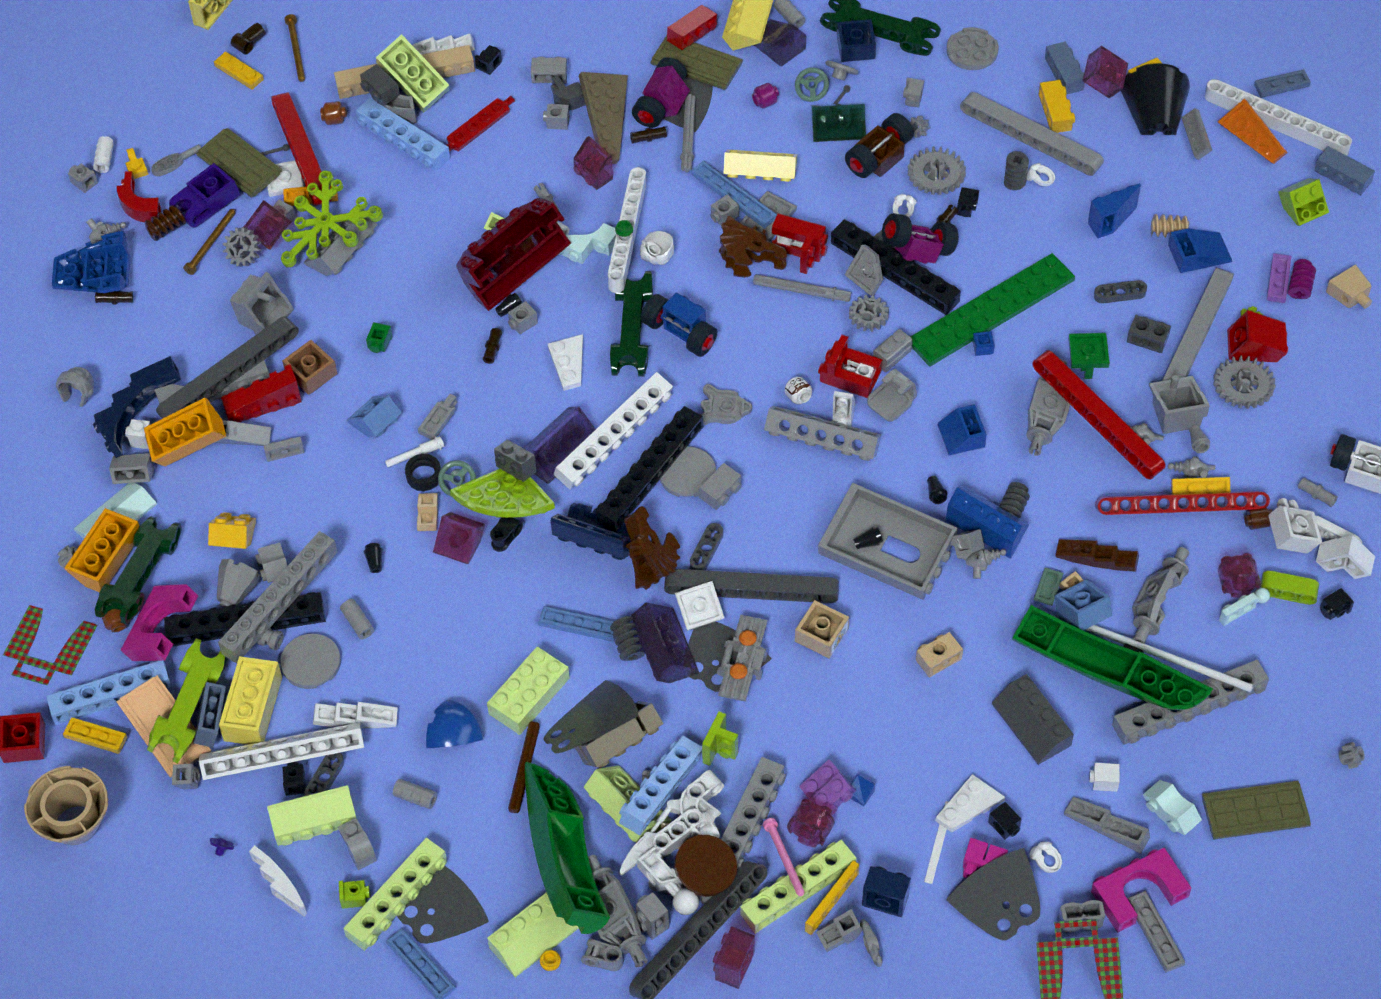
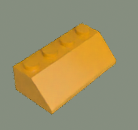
(184, 432)
(103, 550)

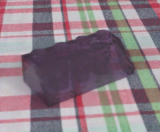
(559, 441)
(664, 643)

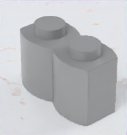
(1086, 911)

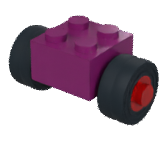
(662, 94)
(918, 241)

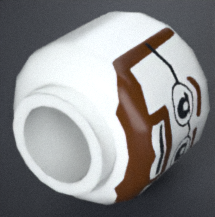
(798, 390)

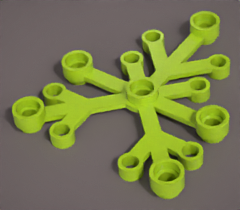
(355, 216)

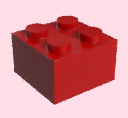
(22, 737)

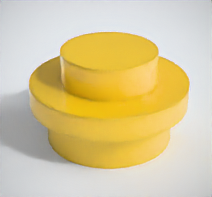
(550, 960)

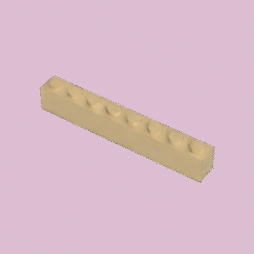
(445, 62)

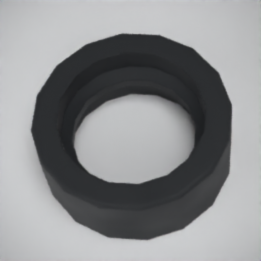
(422, 460)

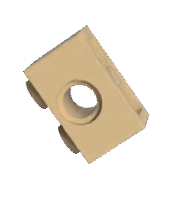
(934, 663)

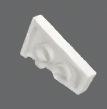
(568, 360)
(969, 801)

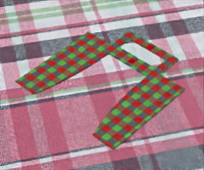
(66, 659)
(1106, 958)

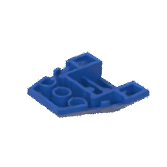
(96, 268)

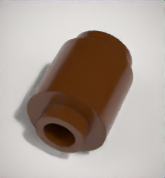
(1257, 518)

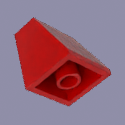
(1258, 338)

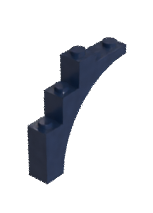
(128, 402)

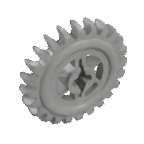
(942, 161)
(1245, 375)

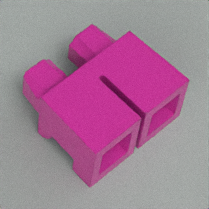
(976, 854)

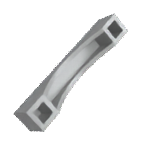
(258, 372)

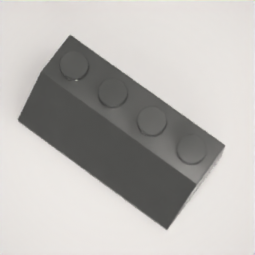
(1033, 719)

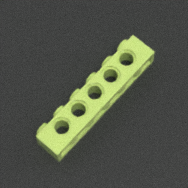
(425, 853)
(759, 919)

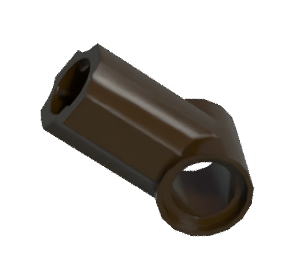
(245, 41)

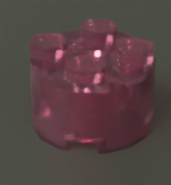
(1238, 575)
(811, 823)

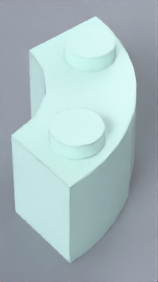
(1171, 807)

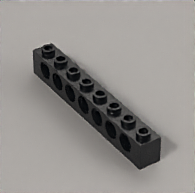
(895, 268)
(638, 490)
(217, 628)

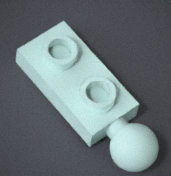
(1243, 605)

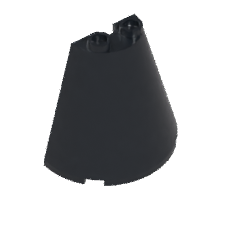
(1156, 97)

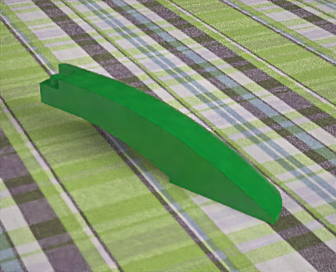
(1109, 663)
(562, 851)

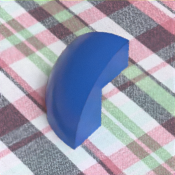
(452, 726)

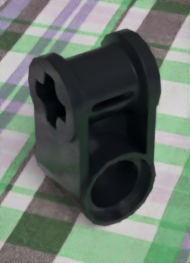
(505, 533)

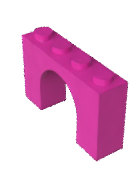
(163, 600)
(1154, 867)

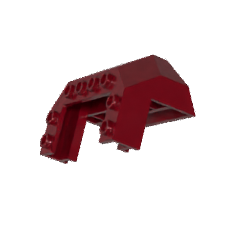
(512, 251)

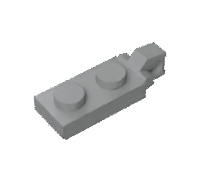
(438, 417)

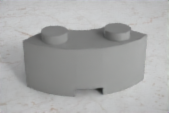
(403, 107)
(272, 560)

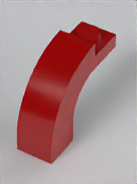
(133, 205)

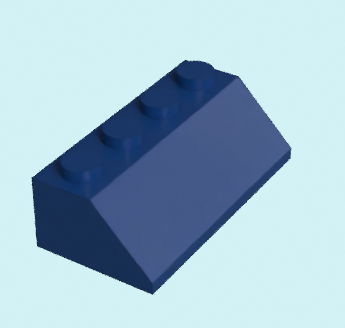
(997, 526)

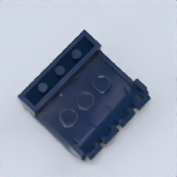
(585, 531)

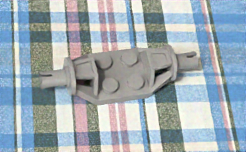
(1045, 415)
(1147, 605)
(622, 919)

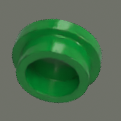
(624, 228)

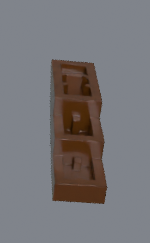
(1095, 555)

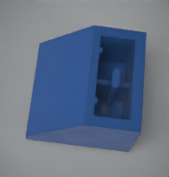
(962, 430)

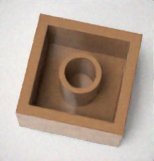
(311, 366)

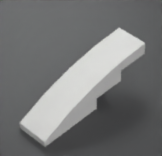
(431, 45)
(367, 714)
(280, 884)

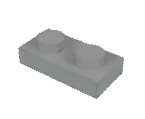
(283, 449)

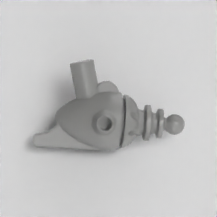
(101, 229)
(1145, 433)
(1192, 468)
(981, 559)

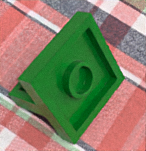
(1088, 352)

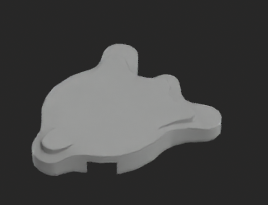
(723, 406)

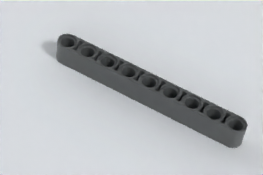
(231, 366)
(757, 585)
(746, 881)

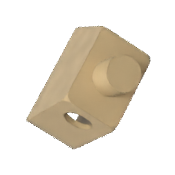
(1350, 288)

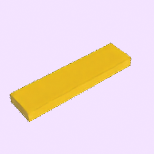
(832, 898)

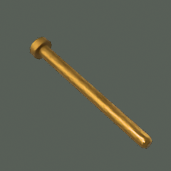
(291, 20)
(190, 267)

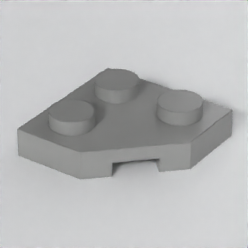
(866, 270)

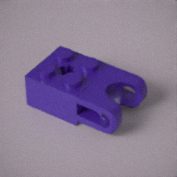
(205, 195)

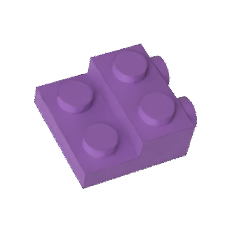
(828, 787)

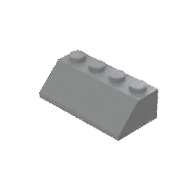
(337, 253)

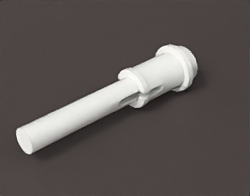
(424, 448)

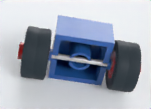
(681, 319)

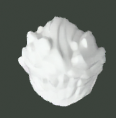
(657, 248)

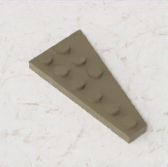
(605, 106)

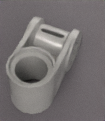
(599, 953)

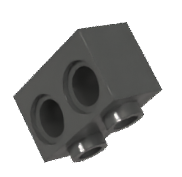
(1148, 334)

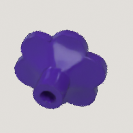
(221, 845)

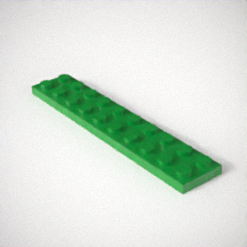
(991, 309)

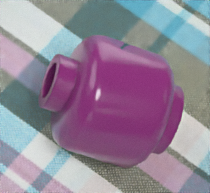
(765, 95)

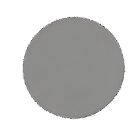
(972, 49)
(688, 472)
(310, 661)

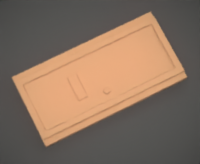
(142, 710)

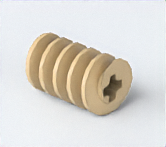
(1169, 225)

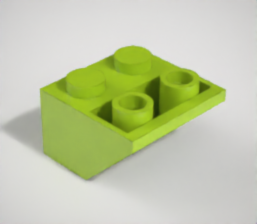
(1304, 201)

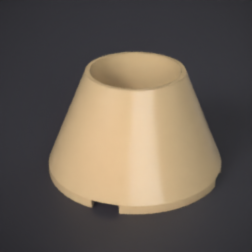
(62, 790)

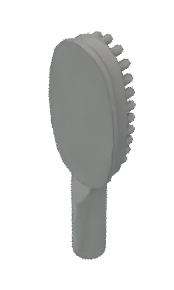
(172, 161)

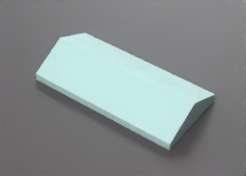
(130, 501)

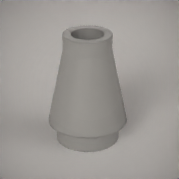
(1199, 440)

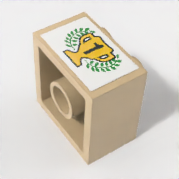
(821, 629)

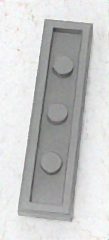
(1156, 932)

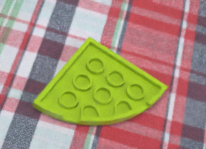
(503, 496)

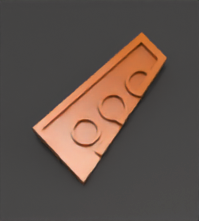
(1252, 130)

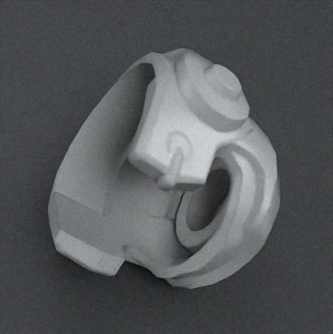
(78, 379)

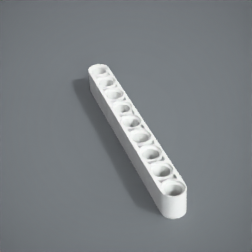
(1279, 118)
(624, 245)

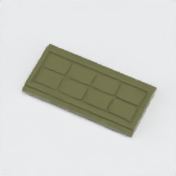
(701, 63)
(240, 162)
(1256, 810)

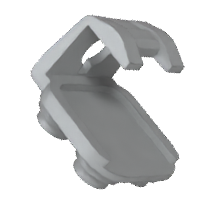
(892, 396)

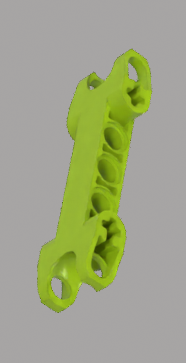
(174, 729)

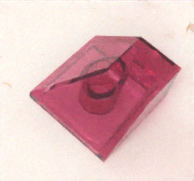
(267, 224)

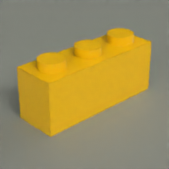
(1056, 106)

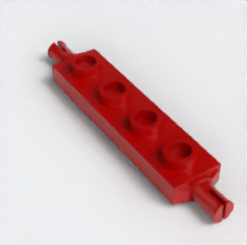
(479, 123)

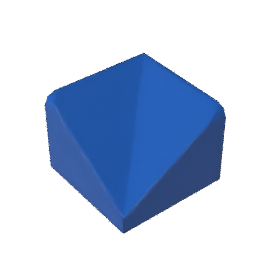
(983, 343)
(863, 791)

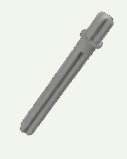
(688, 133)
(826, 292)

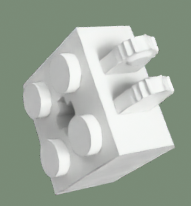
(1294, 527)

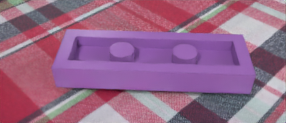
(1279, 278)

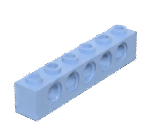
(402, 134)
(102, 700)
(660, 785)

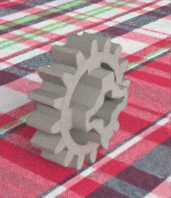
(250, 246)
(868, 313)

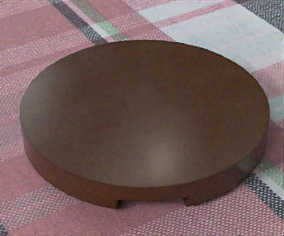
(705, 865)

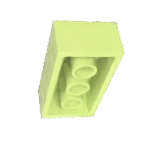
(412, 73)
(528, 690)

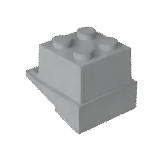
(259, 303)
(1178, 403)

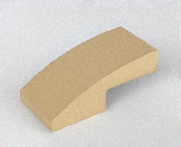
(427, 512)

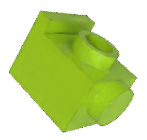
(356, 899)

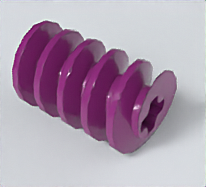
(1302, 279)

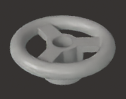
(840, 70)

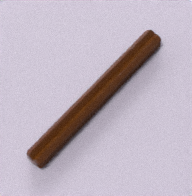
(526, 756)

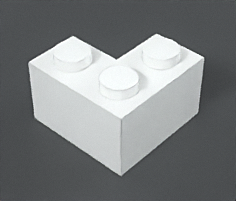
(1346, 554)

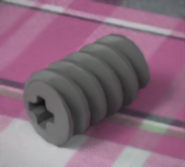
(1016, 170)
(1015, 499)
(625, 639)

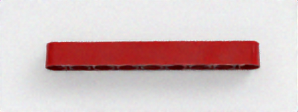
(298, 142)
(1099, 414)
(1191, 502)

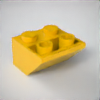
(231, 530)

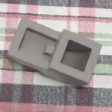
(844, 929)

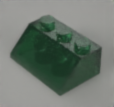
(838, 122)

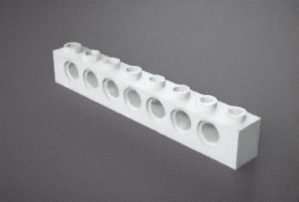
(655, 385)
(281, 751)

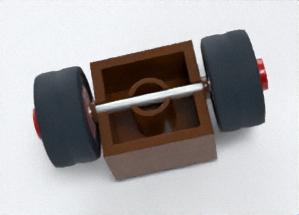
(880, 147)

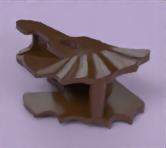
(739, 243)
(649, 558)

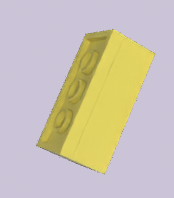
(250, 701)

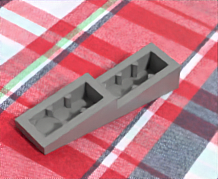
(1103, 822)

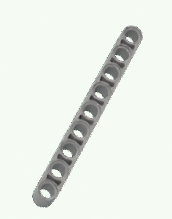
(1032, 133)
(1200, 324)

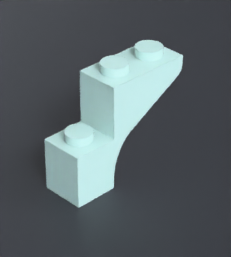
(583, 245)

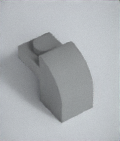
(357, 843)

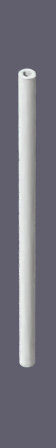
(1172, 658)

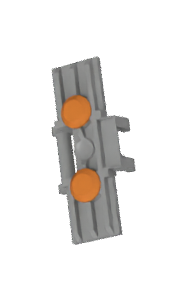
(749, 659)

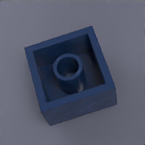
(856, 40)
(886, 891)

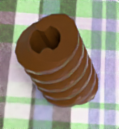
(164, 221)

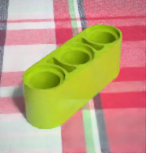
(1290, 587)

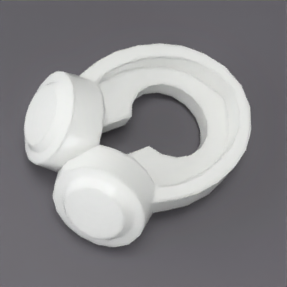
(1031, 174)
(911, 202)
(1036, 854)

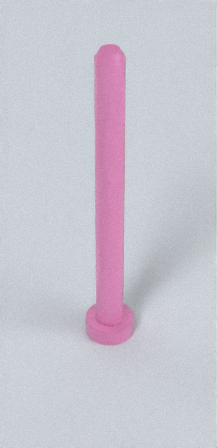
(770, 825)

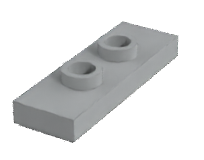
(1196, 134)

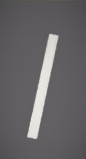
(935, 853)

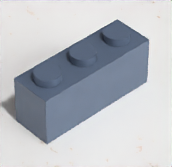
(1065, 67)
(1344, 170)
(209, 714)

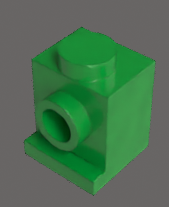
(379, 337)

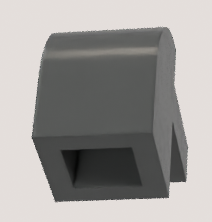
(569, 95)

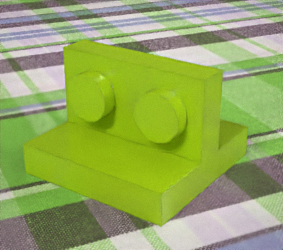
(719, 741)

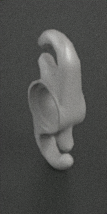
(871, 943)

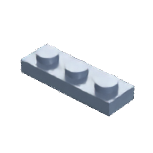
(1282, 83)

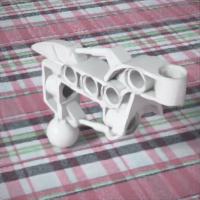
(649, 855)

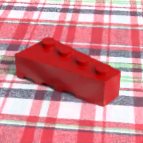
(262, 396)

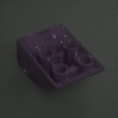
(782, 41)

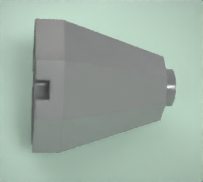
(235, 582)

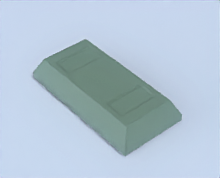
(1048, 586)

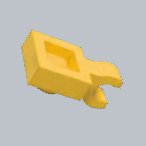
(136, 165)

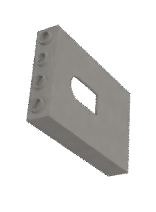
(866, 509)

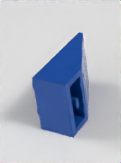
(1112, 210)
(1197, 249)

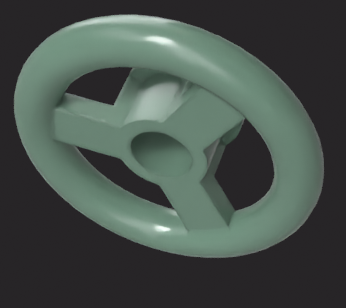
(799, 79)
(456, 472)

